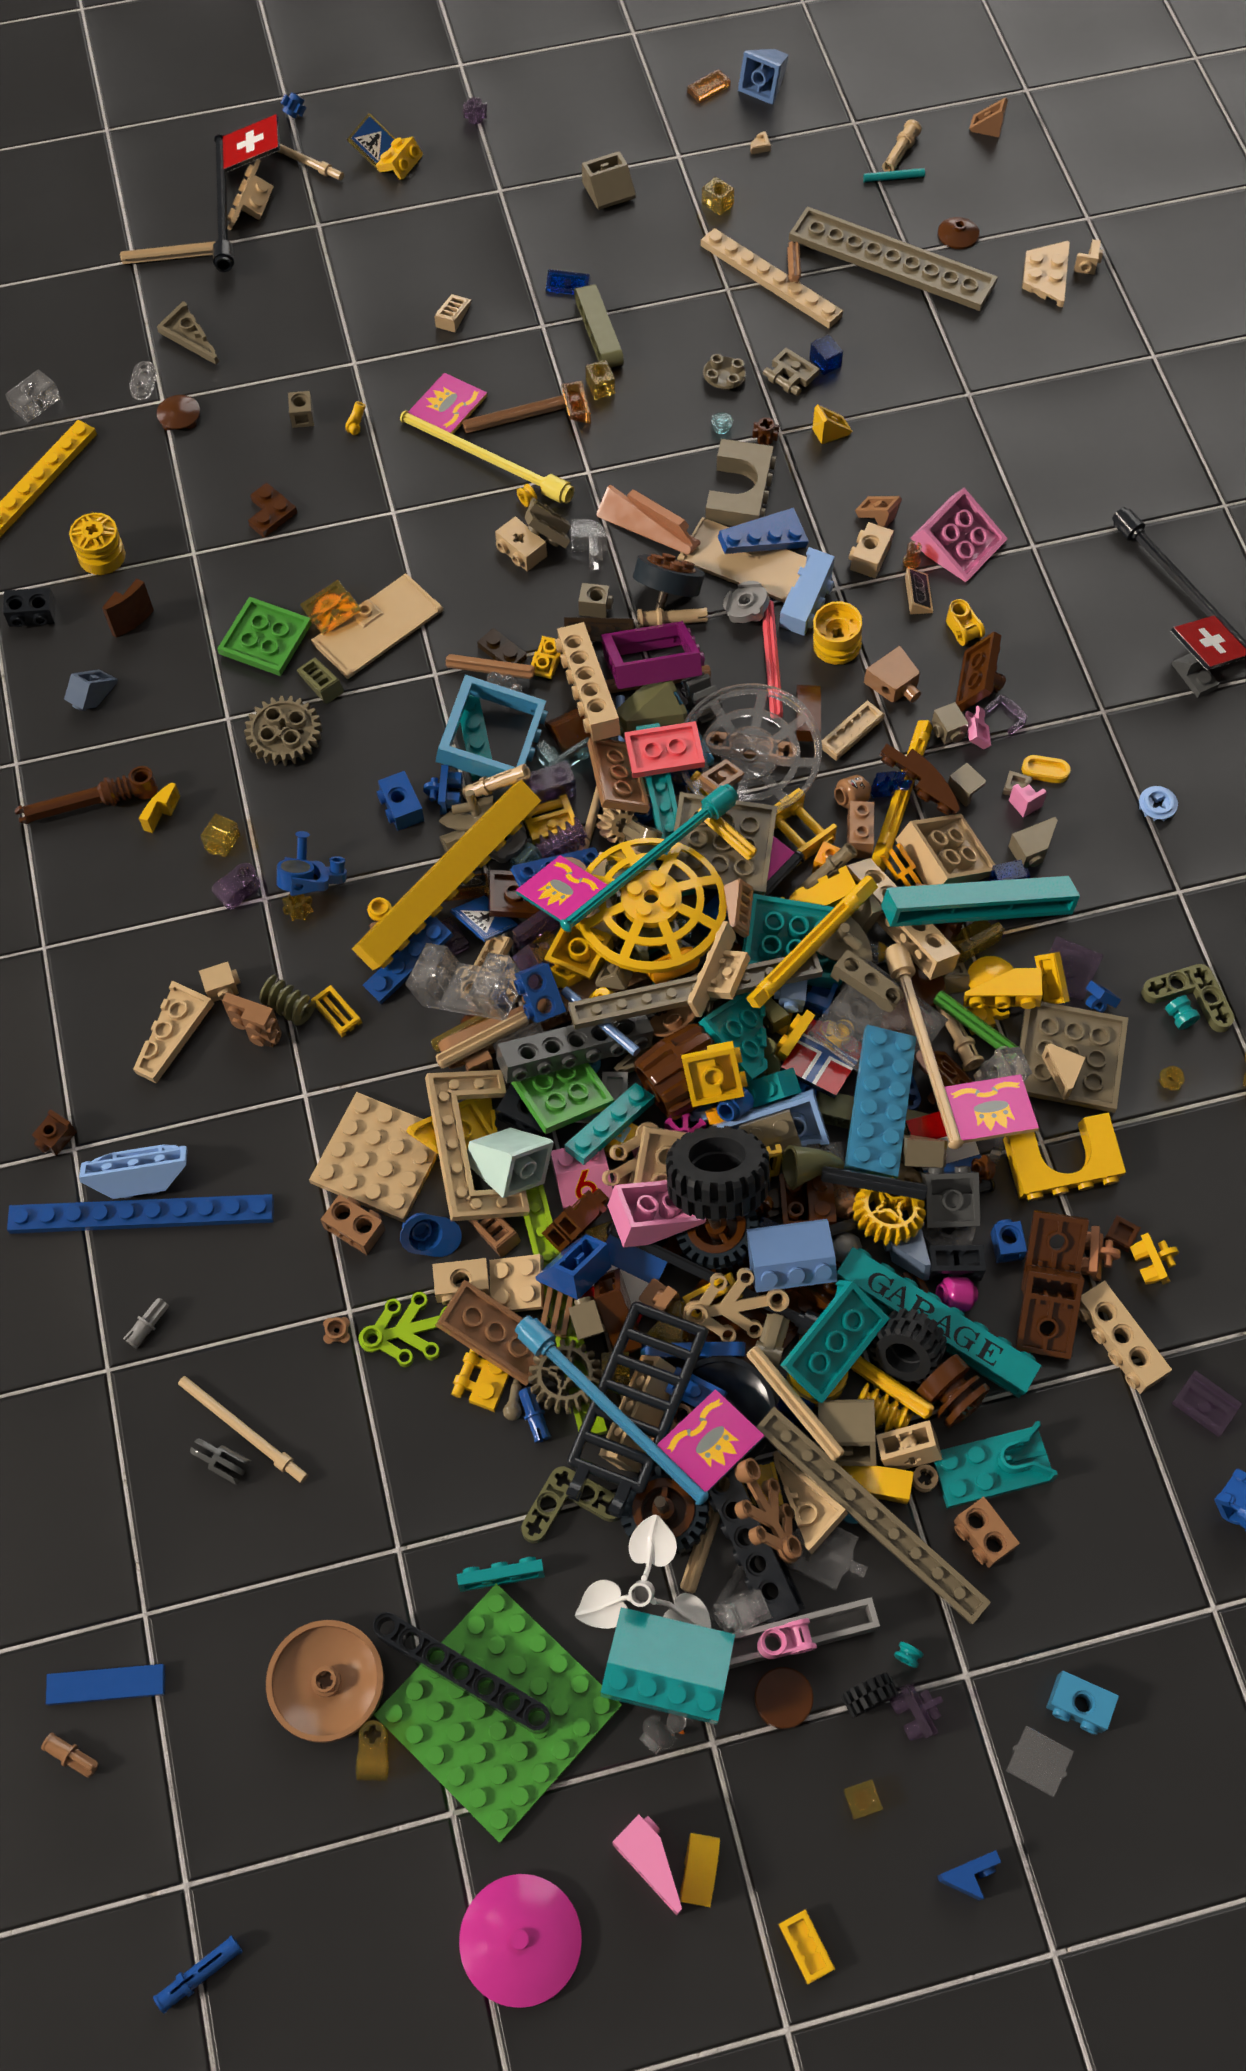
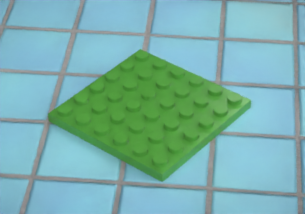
(476, 1751)

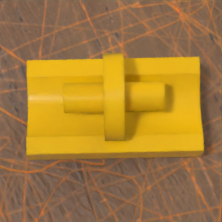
(1155, 1272)

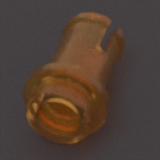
(912, 557)

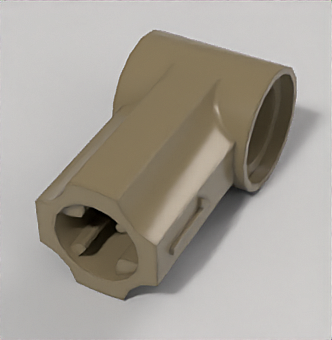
(637, 830)
(772, 1337)

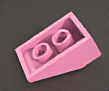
(647, 1214)
(645, 1853)

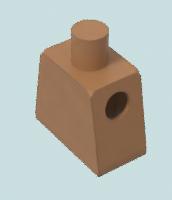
(894, 676)

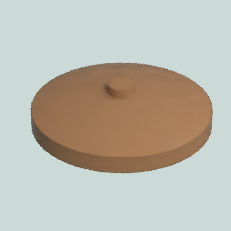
(325, 1681)

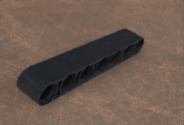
(453, 1660)

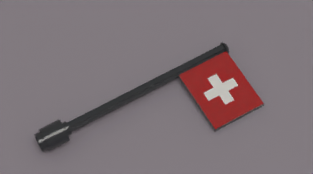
(232, 152)
(1209, 639)

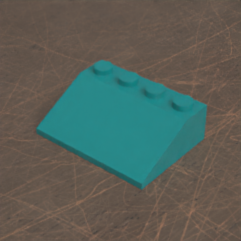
(780, 926)
(668, 1665)

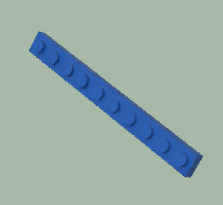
(140, 1213)

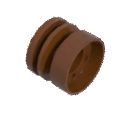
(953, 1391)

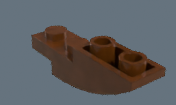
(931, 783)

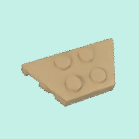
(1047, 271)

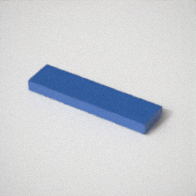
(105, 1684)

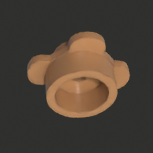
(333, 1323)

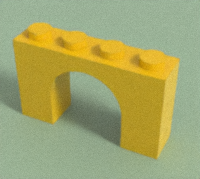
(1036, 1178)

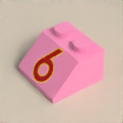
(576, 1179)

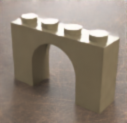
(748, 460)

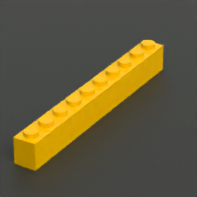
(446, 875)

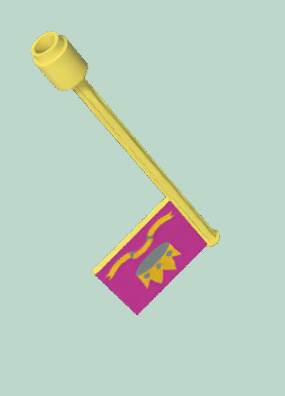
(443, 412)

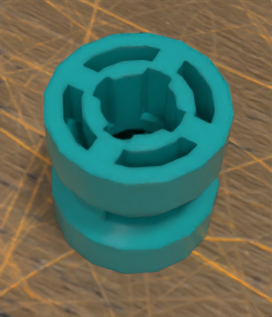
(1182, 1012)

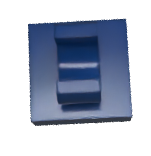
(1100, 997)

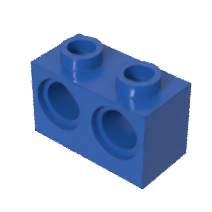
(545, 989)

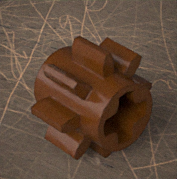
(765, 431)

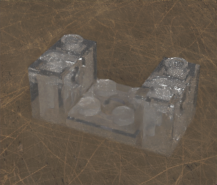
(443, 983)

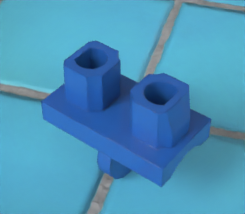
(448, 780)

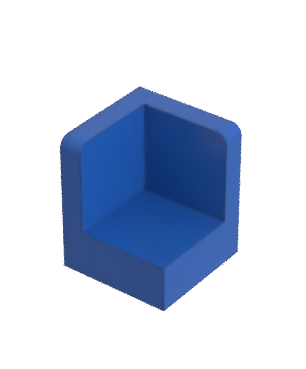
(820, 998)

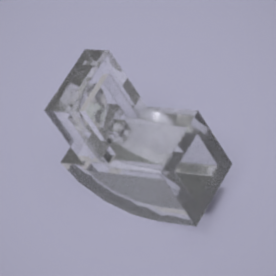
(591, 537)

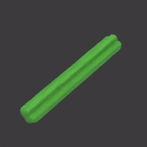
(971, 1021)

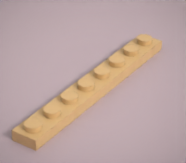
(771, 278)

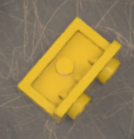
(400, 157)

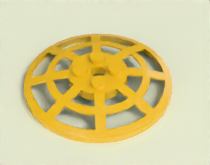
(654, 914)

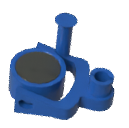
(298, 874)

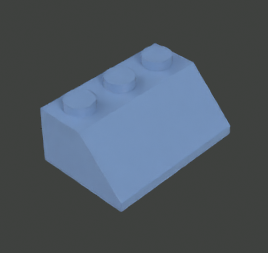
(791, 1255)

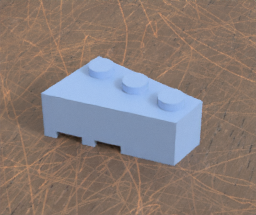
(808, 592)

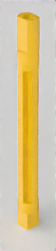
(900, 799)
(812, 942)

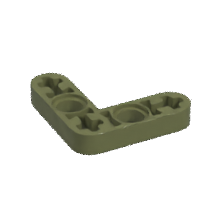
(1194, 985)
(558, 1493)

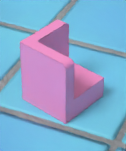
(1026, 799)

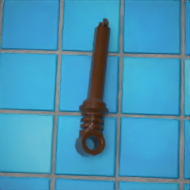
(138, 783)

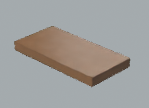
(614, 777)
(487, 1330)

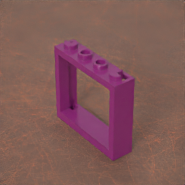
(652, 669)

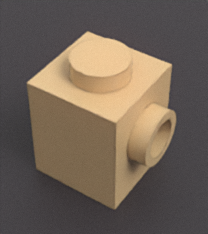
(219, 980)

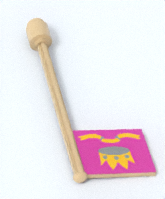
(969, 1109)

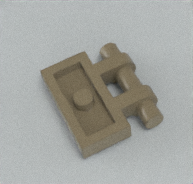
(793, 366)

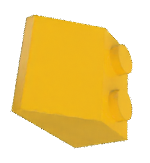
(575, 954)

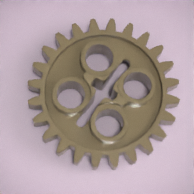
(283, 730)

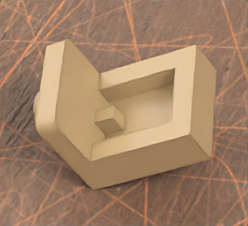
(1088, 262)

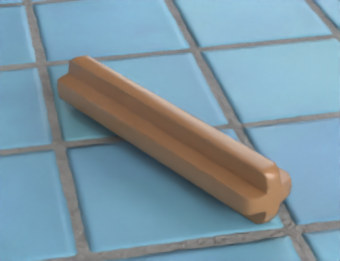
(794, 264)

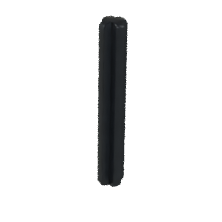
(874, 1182)

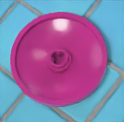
(520, 1940)

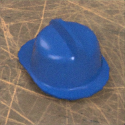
(430, 1235)

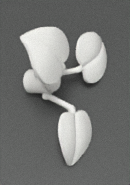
(650, 1544)

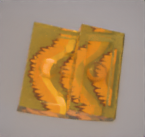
(330, 607)

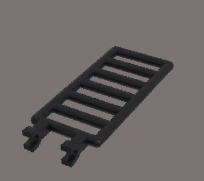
(670, 1407)

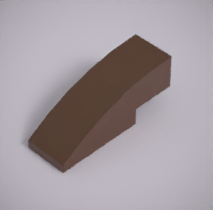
(811, 697)

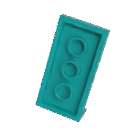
(835, 1341)
(993, 1467)

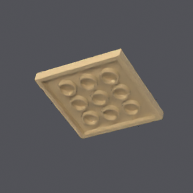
(375, 1158)

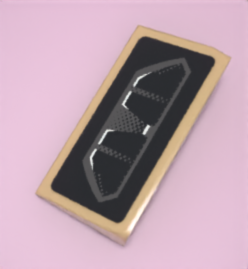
(918, 592)

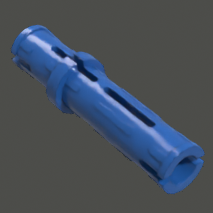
(197, 1974)

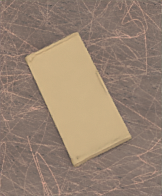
(773, 568)
(379, 626)

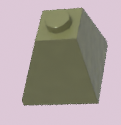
(651, 705)

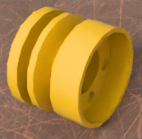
(97, 543)
(837, 632)

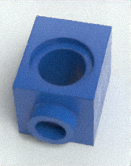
(1004, 1251)

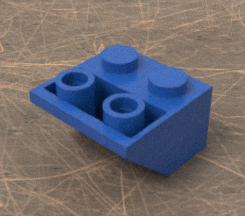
(577, 1267)

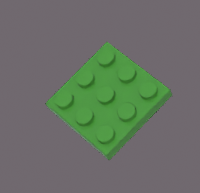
(264, 636)
(563, 1096)

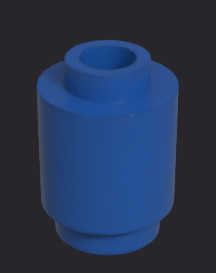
(735, 1108)

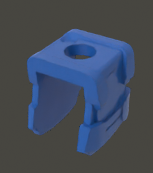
(1232, 1499)

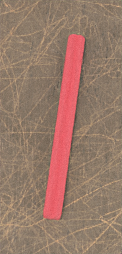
(771, 657)

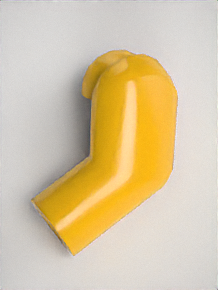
(353, 423)

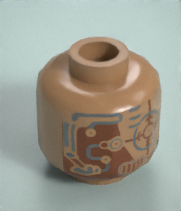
(844, 1200)

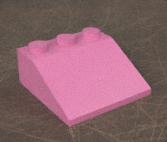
(960, 536)

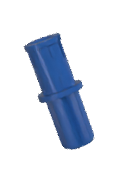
(534, 1415)

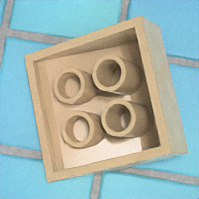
(945, 850)

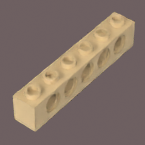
(588, 682)
(925, 942)

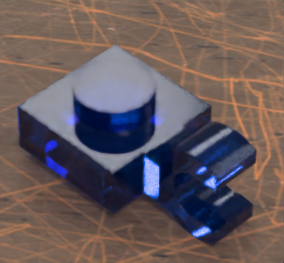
(887, 782)

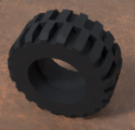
(718, 1173)

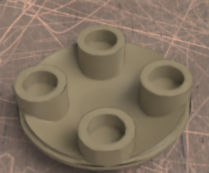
(724, 372)

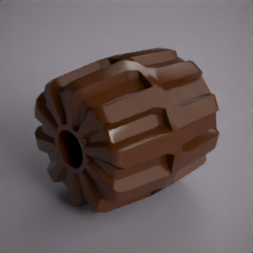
(663, 1071)

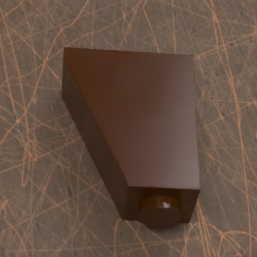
(614, 1306)

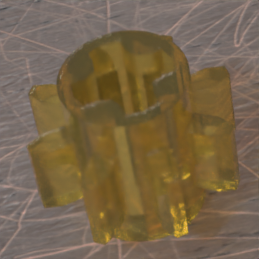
(297, 906)

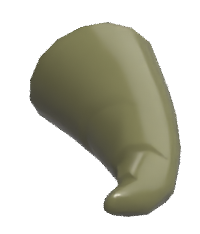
(806, 1163)

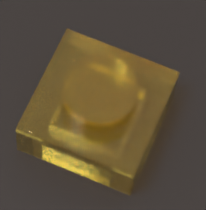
(863, 1799)

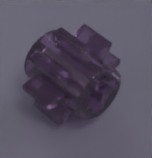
(475, 110)

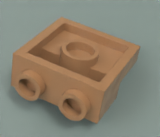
(254, 1018)

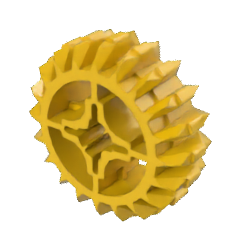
(887, 1220)

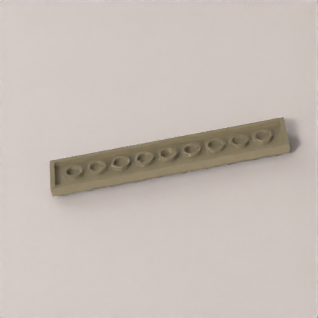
(893, 258)

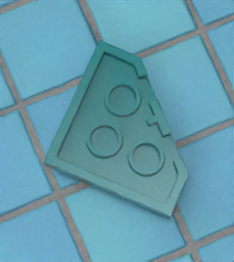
(744, 1026)

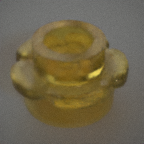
(1174, 1072)

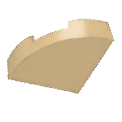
(760, 144)

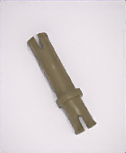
(831, 865)

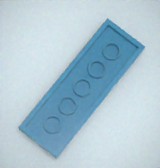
(880, 1102)

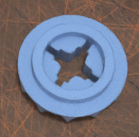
(1157, 794)

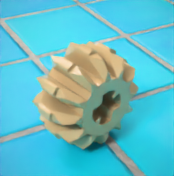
(613, 822)

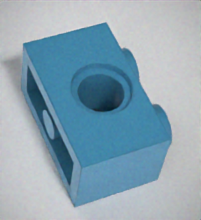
(1100, 1703)

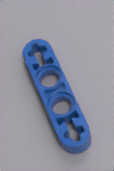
(710, 1349)

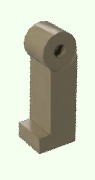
(867, 981)

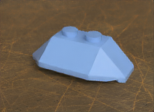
(134, 1170)

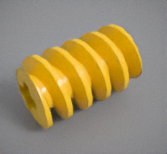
(885, 1412)

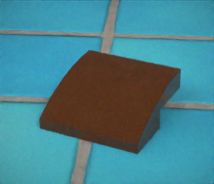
(128, 609)

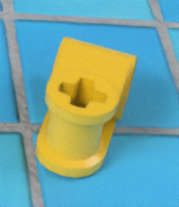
(966, 624)

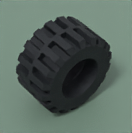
(909, 1346)

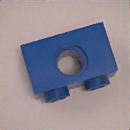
(398, 788)

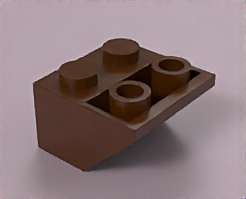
(807, 1202)

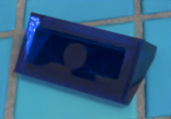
(565, 282)

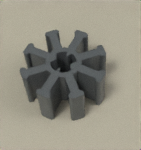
(695, 690)

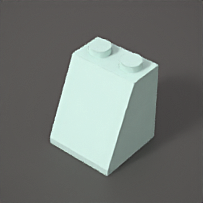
(510, 1160)

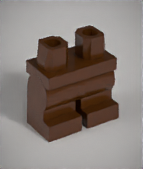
(576, 1219)

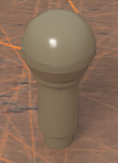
(512, 1409)

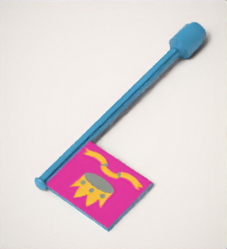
(694, 1452)

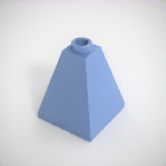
(762, 73)

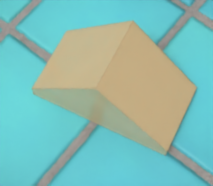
(1063, 1067)

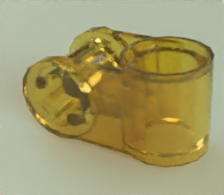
(372, 1758)

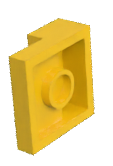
(714, 1074)

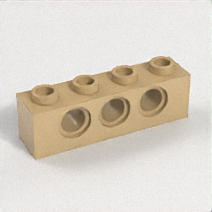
(1137, 1344)

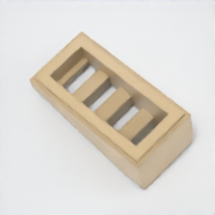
(452, 323)

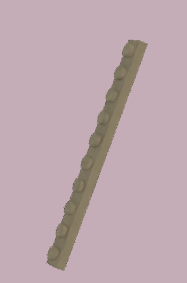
(671, 994)
(873, 1516)

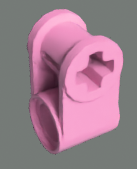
(792, 1638)

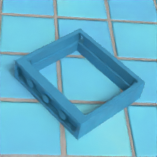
(504, 696)

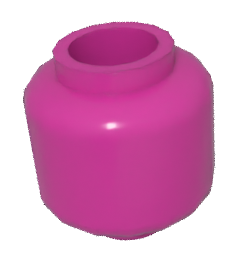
(957, 1293)

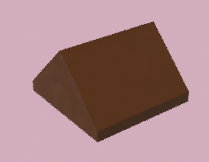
(567, 729)

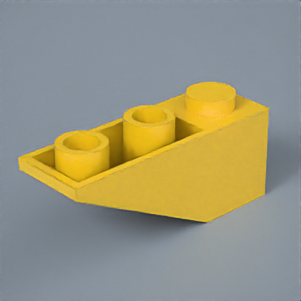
(1012, 989)

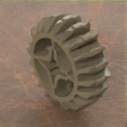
(554, 1374)

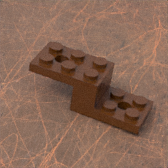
(1052, 1284)

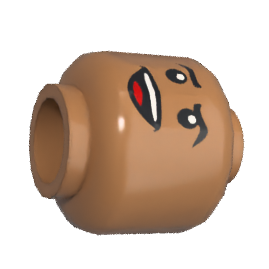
(852, 789)

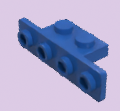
(527, 870)

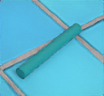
(892, 175)

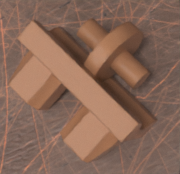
(1093, 1264)

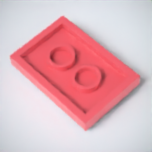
(664, 749)

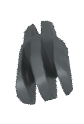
(219, 1458)

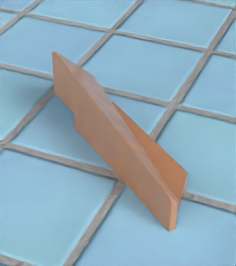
(647, 519)

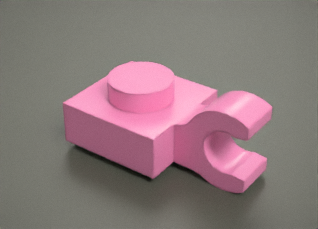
(978, 731)

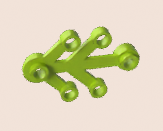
(404, 1330)

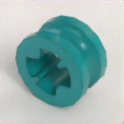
(908, 1654)

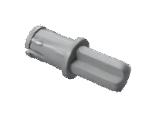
(146, 1323)

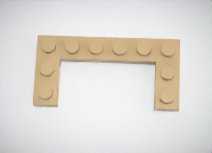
(443, 1095)

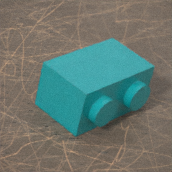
(774, 1087)

